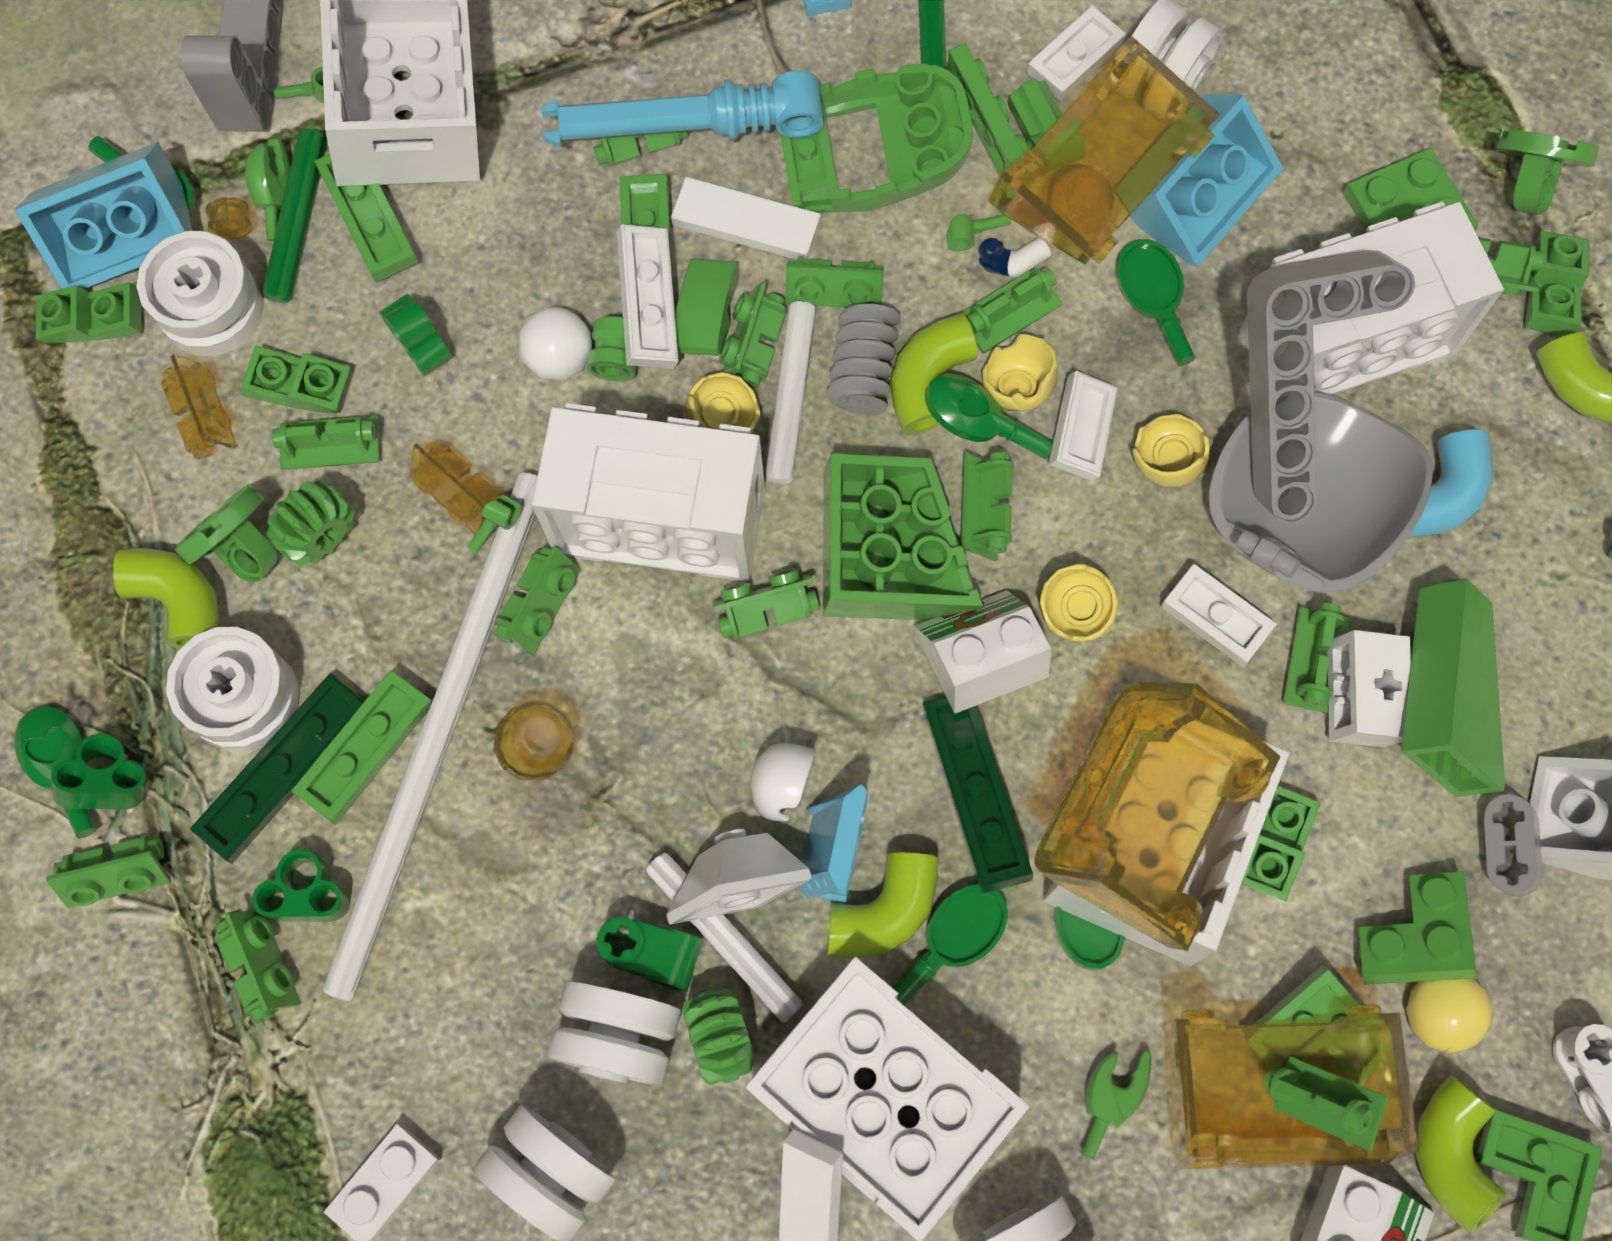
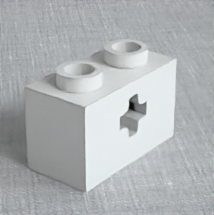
(1368, 688)

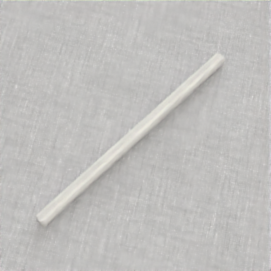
(430, 749)

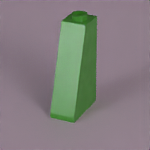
(1454, 691)

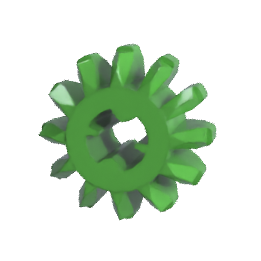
(310, 522)
(718, 1036)

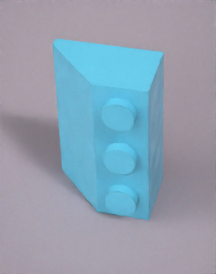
(1213, 191)
(106, 217)

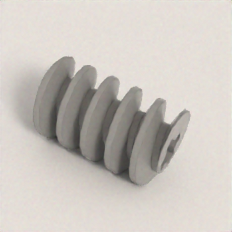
(862, 357)

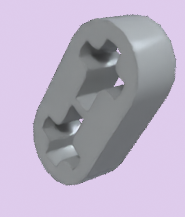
(1526, 845)

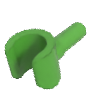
(309, 88)
(962, 230)
(501, 512)

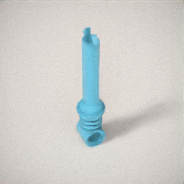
(790, 105)

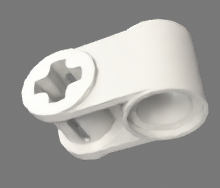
(1590, 1074)

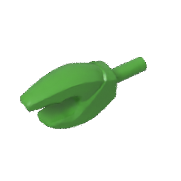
(267, 179)
(1113, 1104)

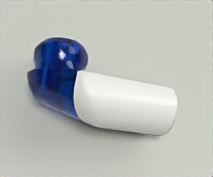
(1012, 263)

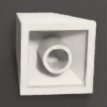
(737, 877)

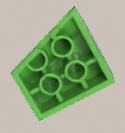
(890, 542)

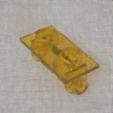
(192, 389)
(439, 473)

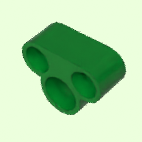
(416, 334)
(98, 786)
(305, 903)

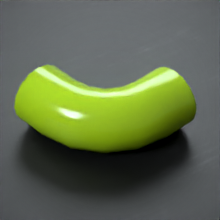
(925, 357)
(1578, 376)
(175, 583)
(892, 916)
(1447, 1158)

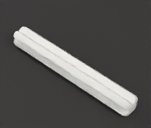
(790, 393)
(731, 945)

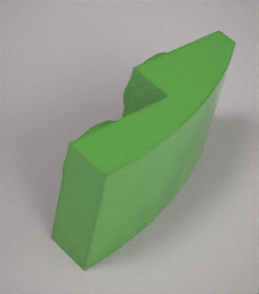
(1560, 281)
(703, 306)
(84, 316)
(295, 382)
(1281, 844)

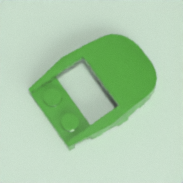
(922, 131)

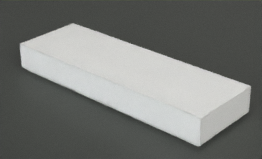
(745, 219)
(647, 296)
(809, 1189)

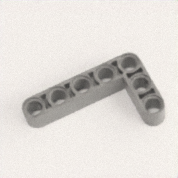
(237, 68)
(1294, 368)

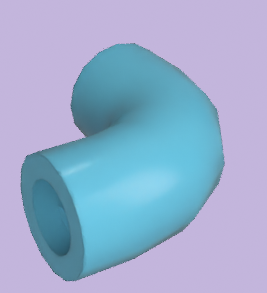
(1463, 482)

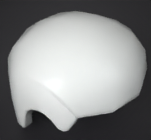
(555, 344)
(780, 779)

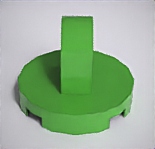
(1541, 165)
(231, 536)

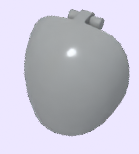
(1367, 499)

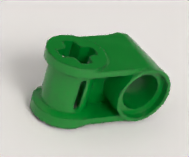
(659, 954)

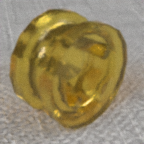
(228, 218)

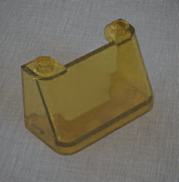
(1105, 155)
(1149, 805)
(1229, 1117)

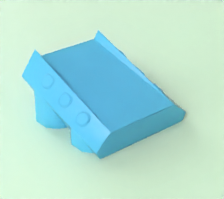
(834, 844)

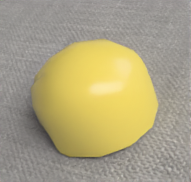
(1021, 374)
(722, 400)
(1171, 450)
(1078, 603)
(1449, 1014)

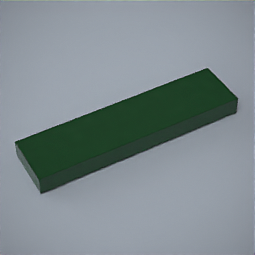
(275, 770)
(978, 796)

